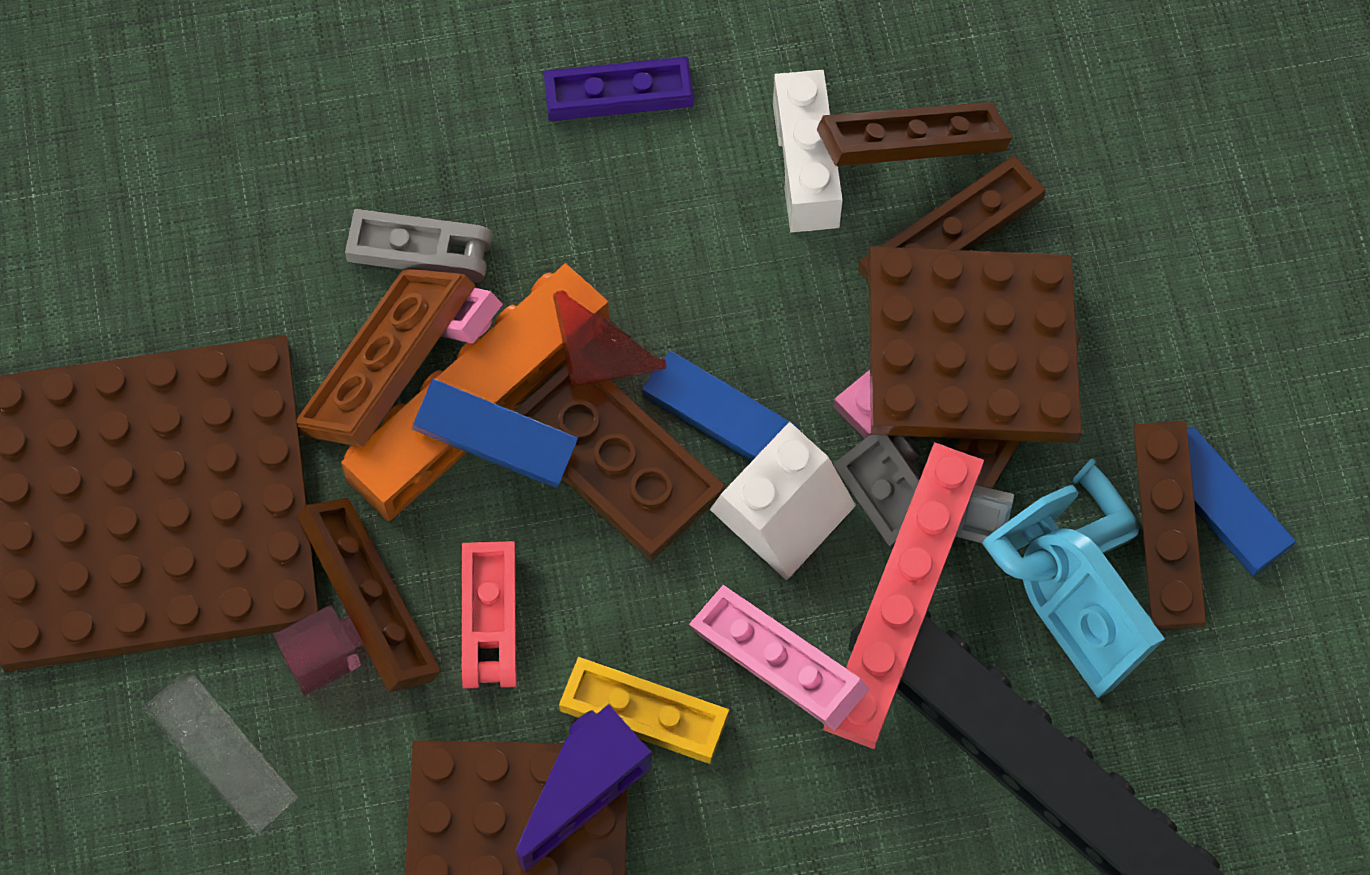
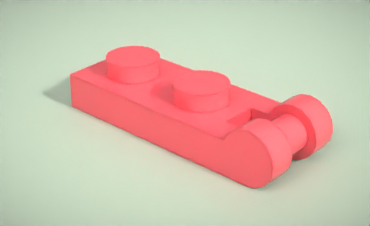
(489, 613)

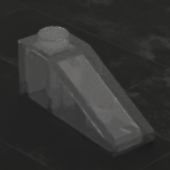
(219, 751)

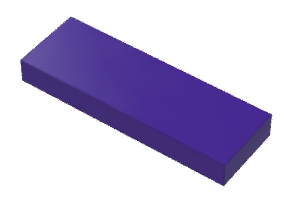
(618, 88)

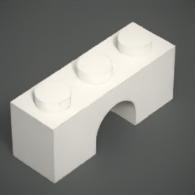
(810, 174)

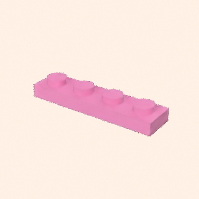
(779, 657)

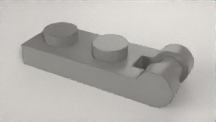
(417, 243)

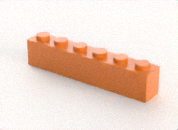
(498, 367)

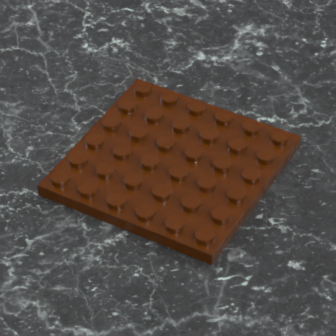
(151, 504)

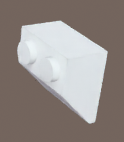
(785, 501)

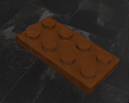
(625, 462)

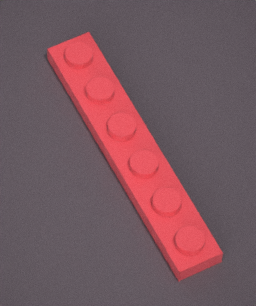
(908, 588)

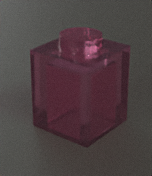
(319, 649)

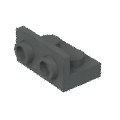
(883, 479)

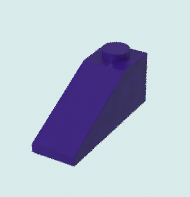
(590, 772)

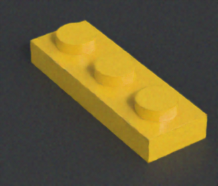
(649, 709)

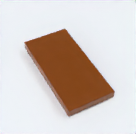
(384, 356)

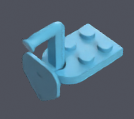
(1075, 583)

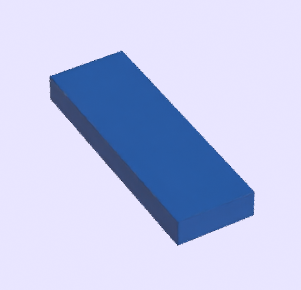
(713, 407)
(494, 433)
(1233, 509)

